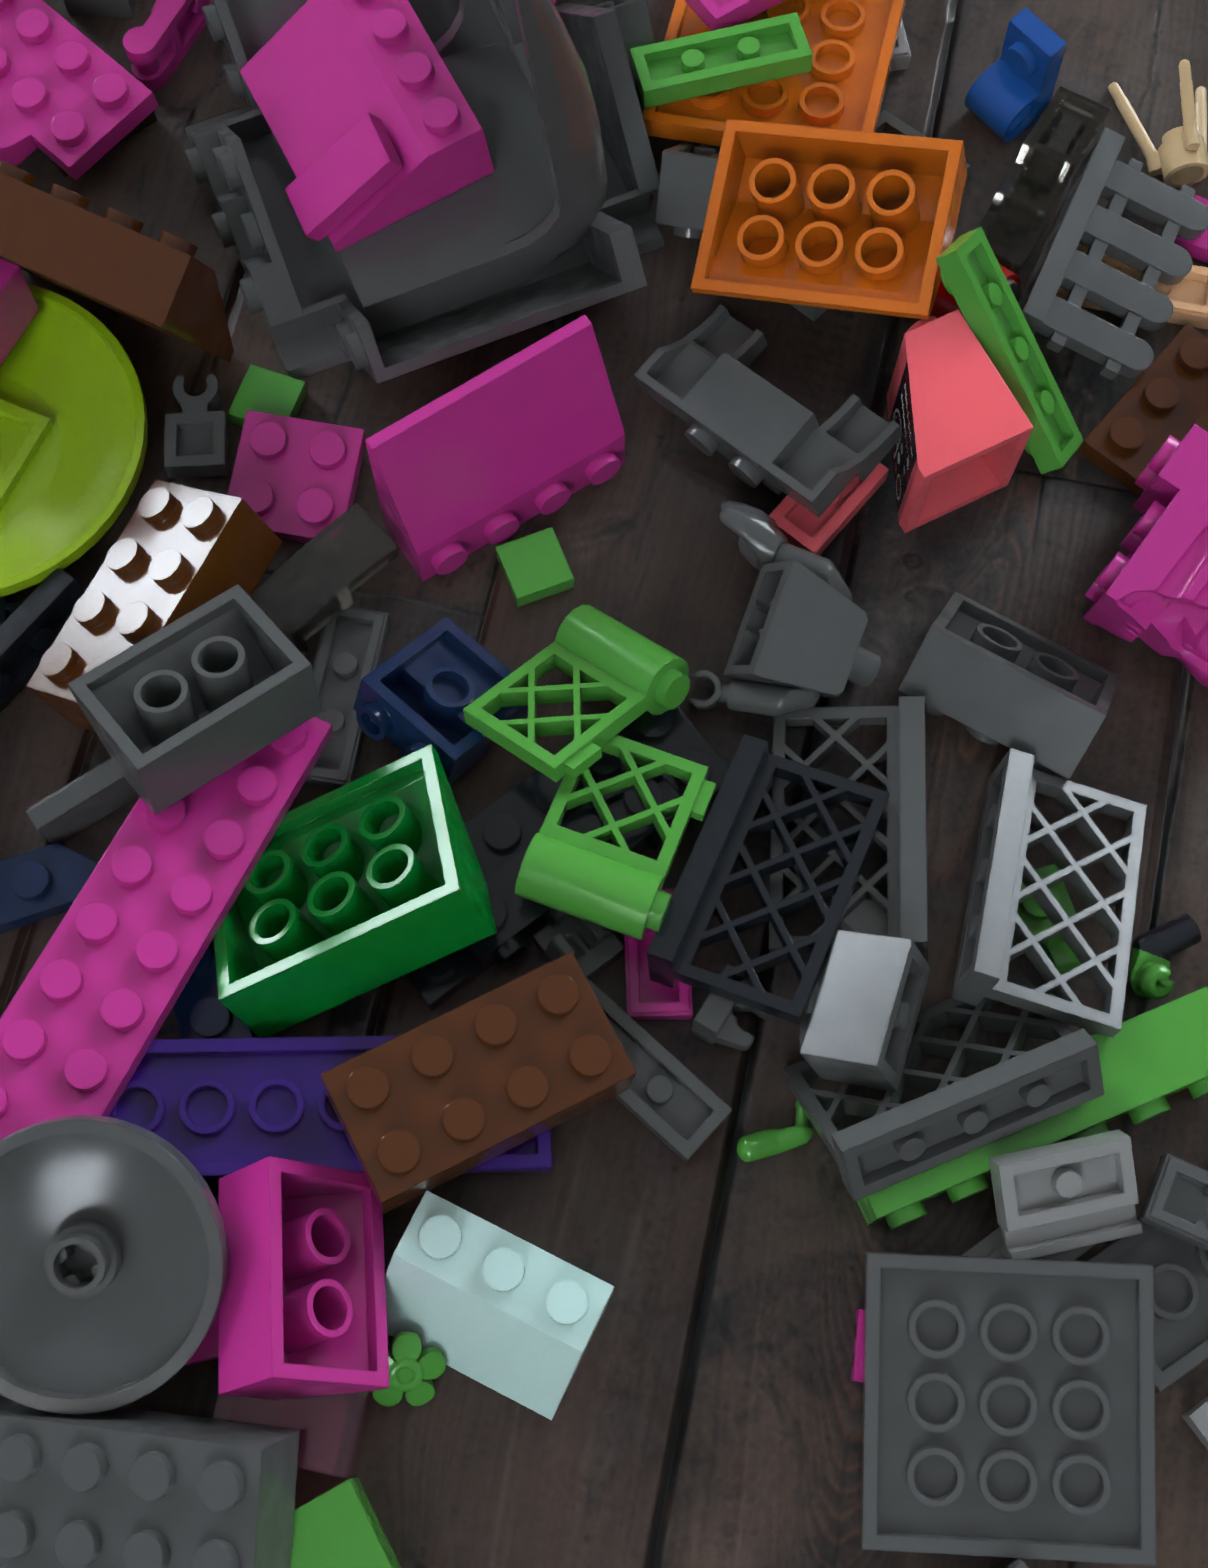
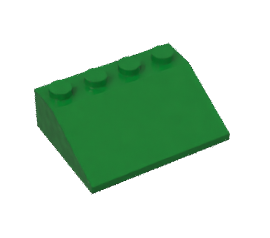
(352, 897)

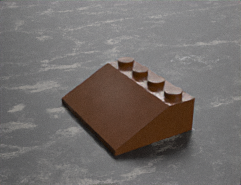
(111, 261)

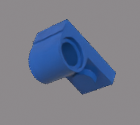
(1022, 82)

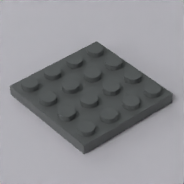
(1009, 1408)

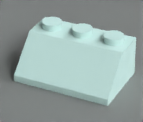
(493, 1303)

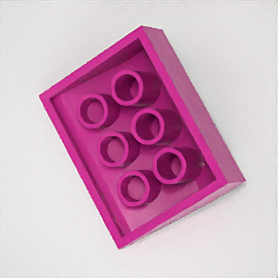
(377, 59)
(498, 450)

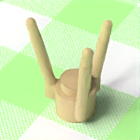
(1183, 149)

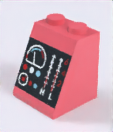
(955, 421)

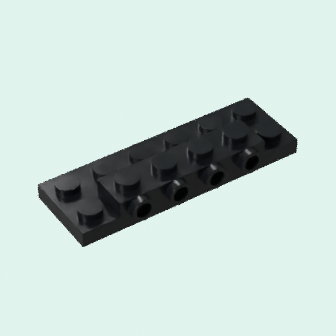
(509, 824)

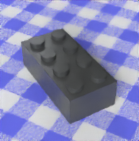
(144, 1490)

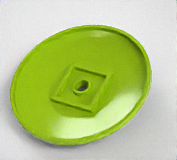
(66, 440)

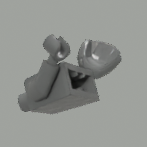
(797, 629)

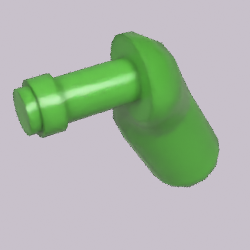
(775, 1141)

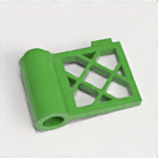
(605, 664)
(607, 880)

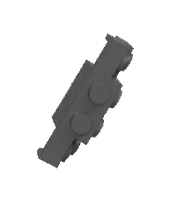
(757, 424)

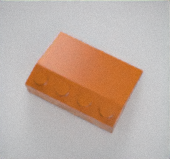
(830, 217)

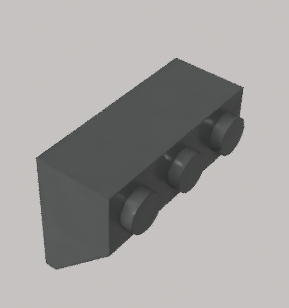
(1011, 685)
(197, 697)

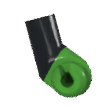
(1152, 956)

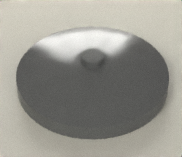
(102, 1263)

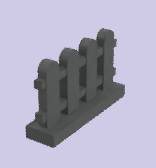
(1121, 239)

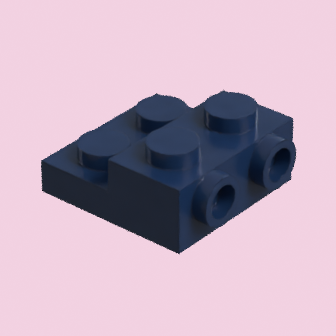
(422, 695)

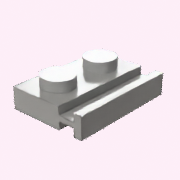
(1065, 1195)

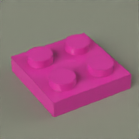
(297, 472)

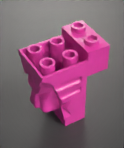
(1163, 580)

